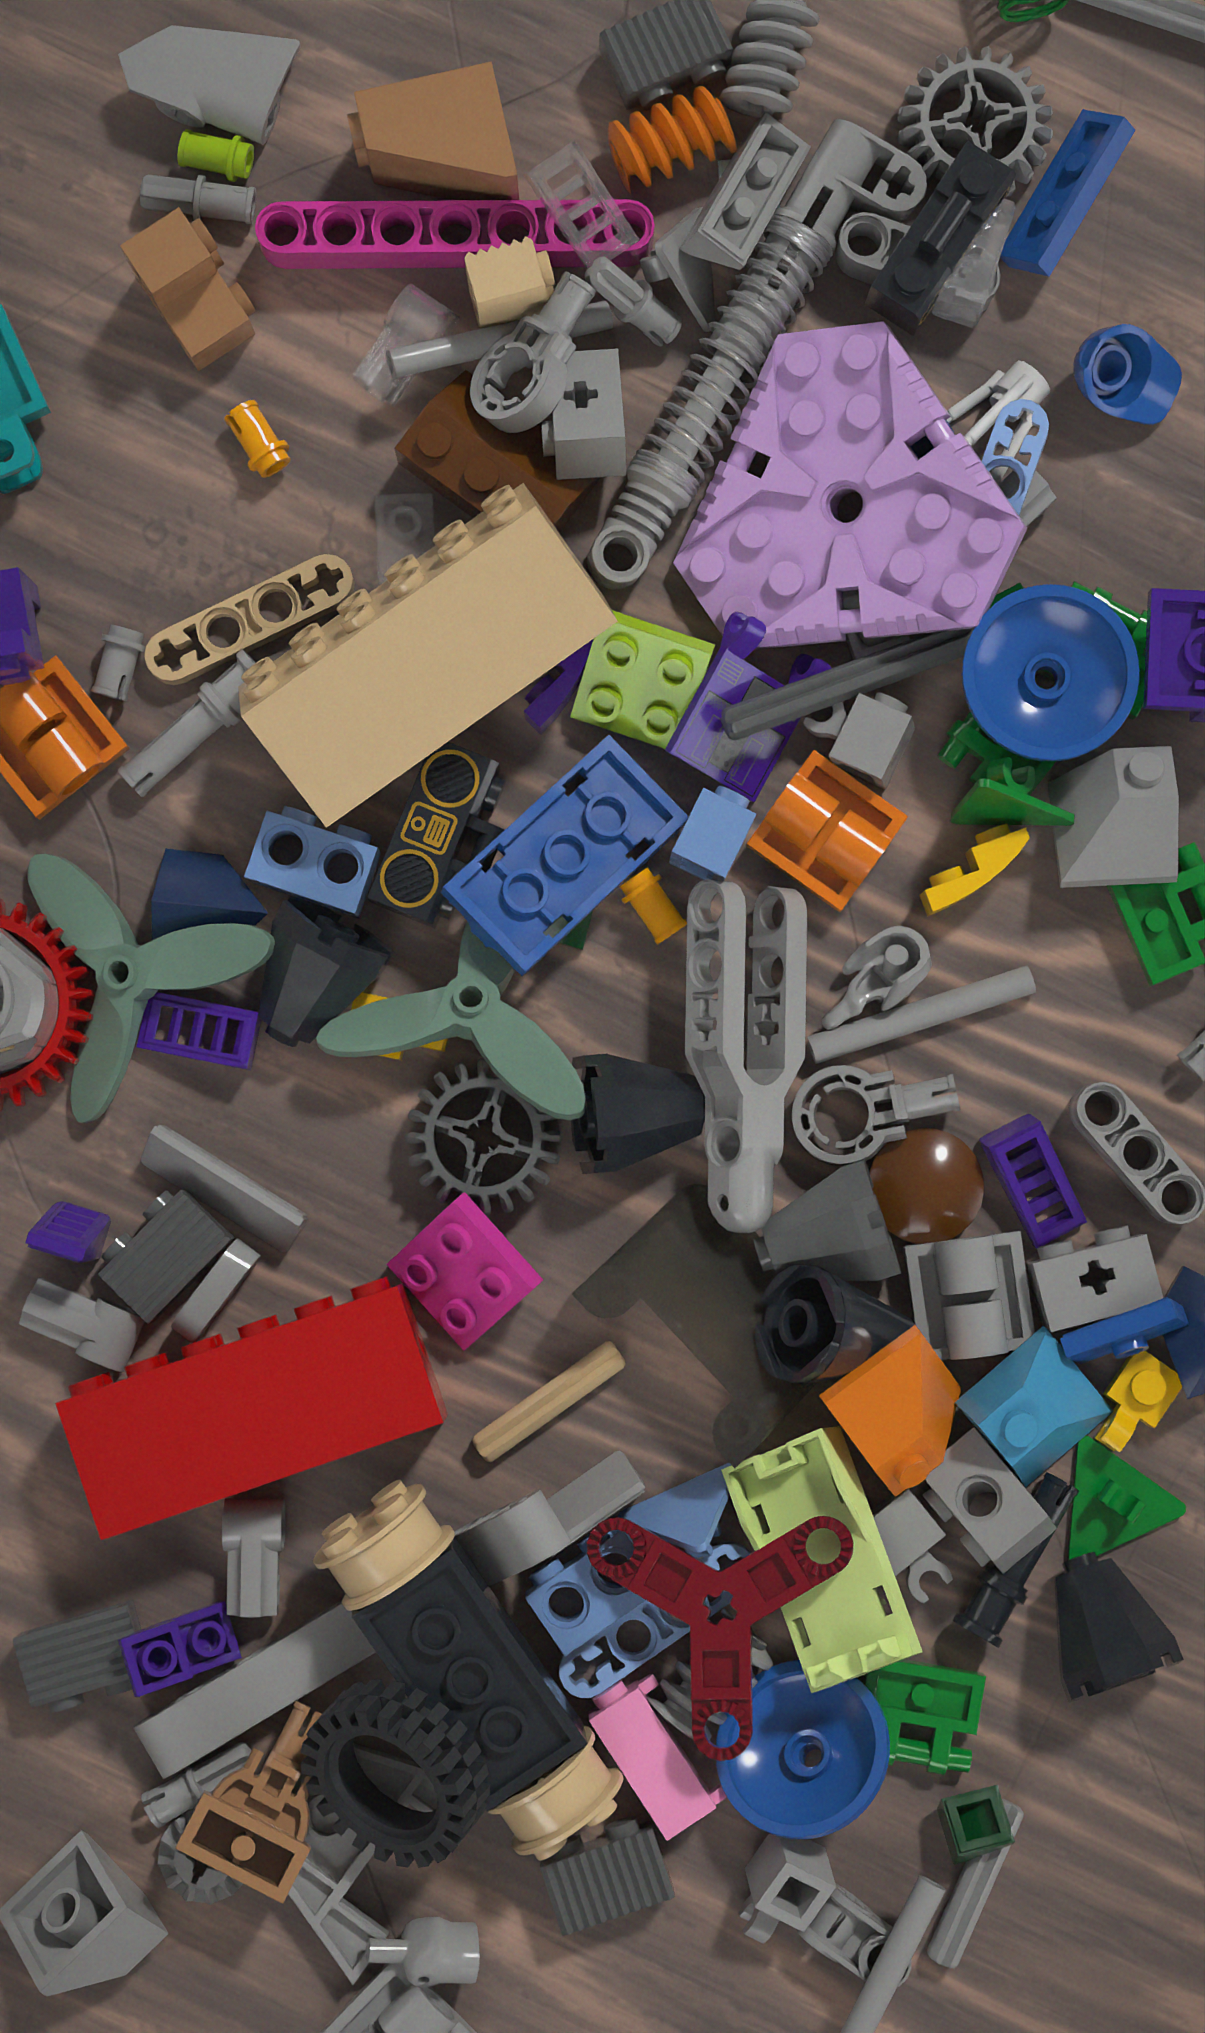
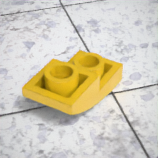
(991, 855)

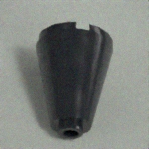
(821, 1326)

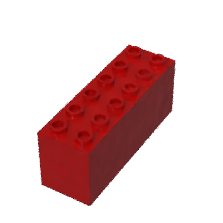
(250, 1407)

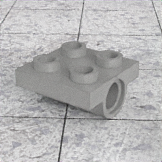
(970, 1294)
(396, 2006)

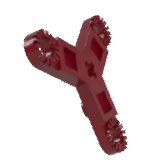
(722, 1651)

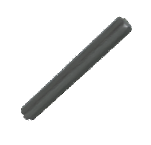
(843, 682)

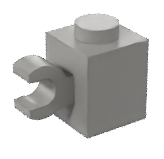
(868, 738)
(907, 1535)
(786, 1884)

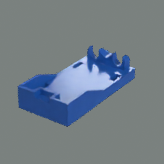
(564, 855)

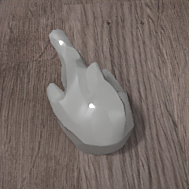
(889, 970)

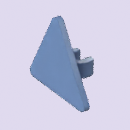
(686, 1513)

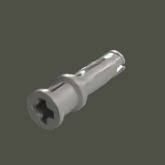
(215, 707)

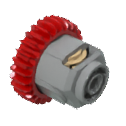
(36, 1004)

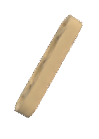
(246, 611)

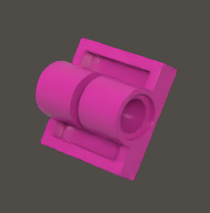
(464, 1271)

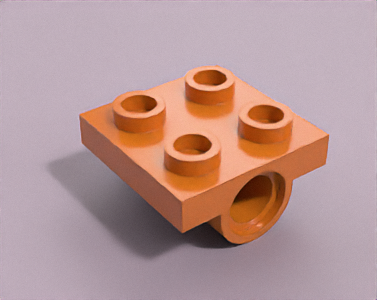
(53, 737)
(826, 831)

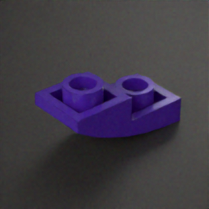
(550, 695)
(179, 1648)

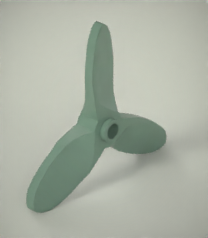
(130, 972)
(505, 1038)

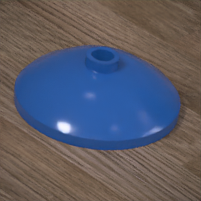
(1077, 643)
(771, 1776)

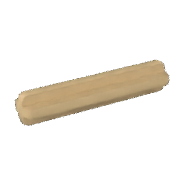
(548, 1401)

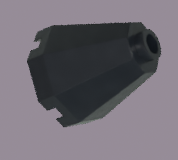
(315, 970)
(633, 1111)
(1106, 1629)

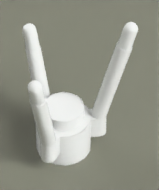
(1017, 383)

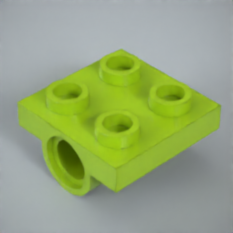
(640, 679)

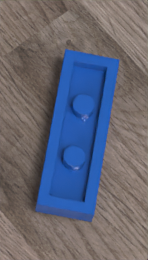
(1066, 192)

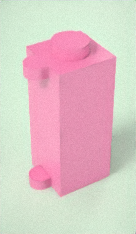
(652, 1757)

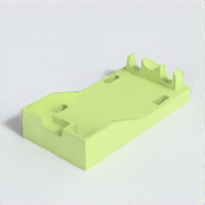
(845, 1612)

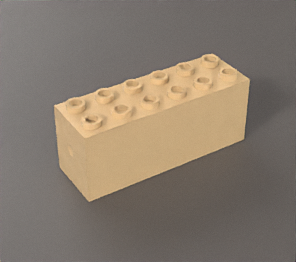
(423, 653)

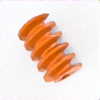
(669, 137)

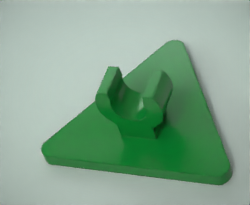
(1005, 800)
(1113, 1502)

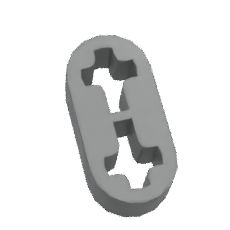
(215, 1291)

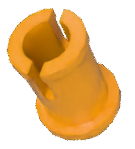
(258, 439)
(652, 905)

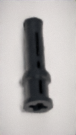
(1002, 1592)

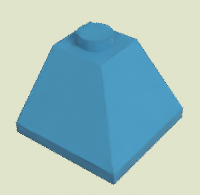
(1034, 1406)

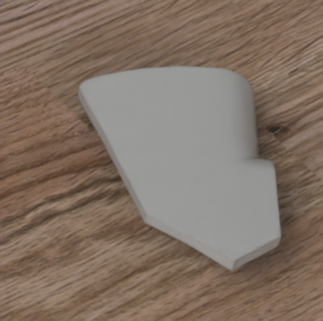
(212, 77)

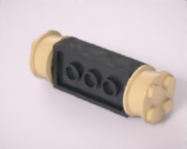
(455, 1641)

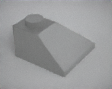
(1122, 819)
(80, 1920)

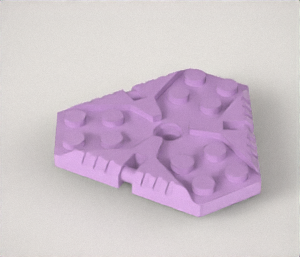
(838, 421)

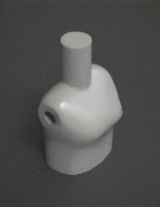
(431, 1951)

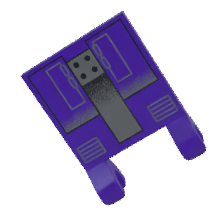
(730, 680)

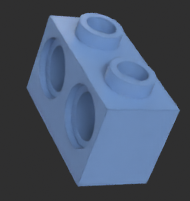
(713, 834)
(308, 875)
(602, 1600)

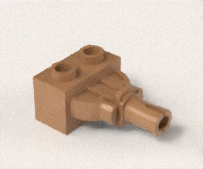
(254, 1822)

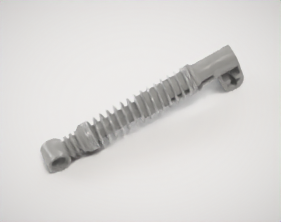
(746, 332)

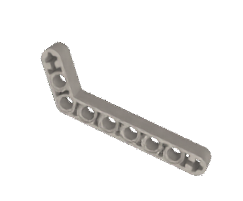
(328, 1645)

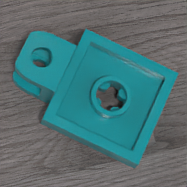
(19, 404)

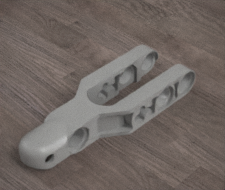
(744, 1105)

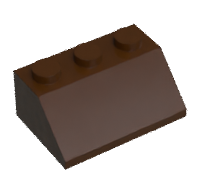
(471, 458)

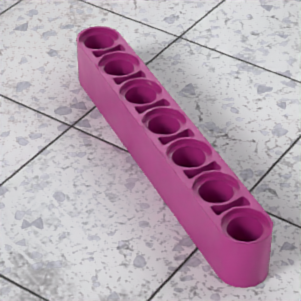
(428, 222)

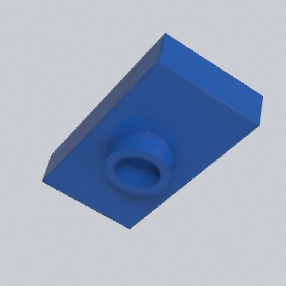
(1124, 1333)

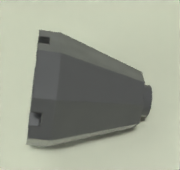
(832, 1228)

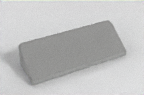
(746, 194)
(223, 1188)

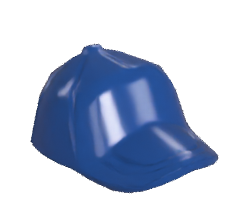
(1127, 374)

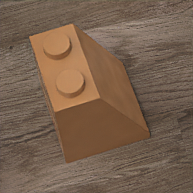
(437, 136)

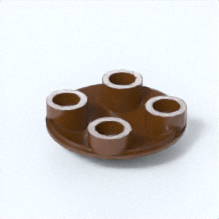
(927, 1185)

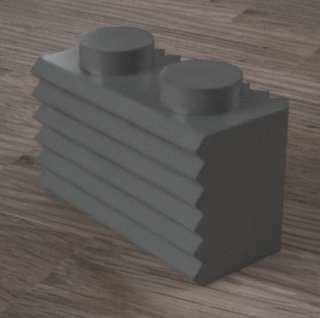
(665, 51)
(165, 1254)
(76, 1656)
(607, 1875)

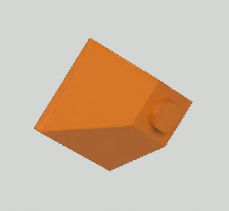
(898, 1410)

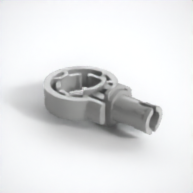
(538, 344)
(908, 1102)

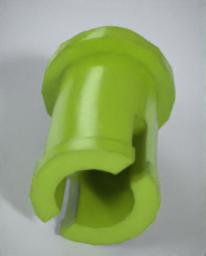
(216, 154)

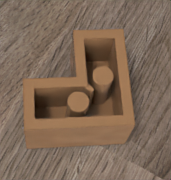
(179, 274)

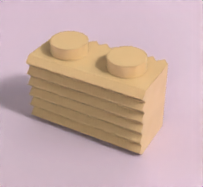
(508, 282)

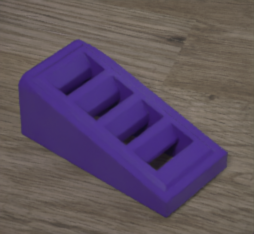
(245, 1039)
(1007, 1138)
(70, 1232)

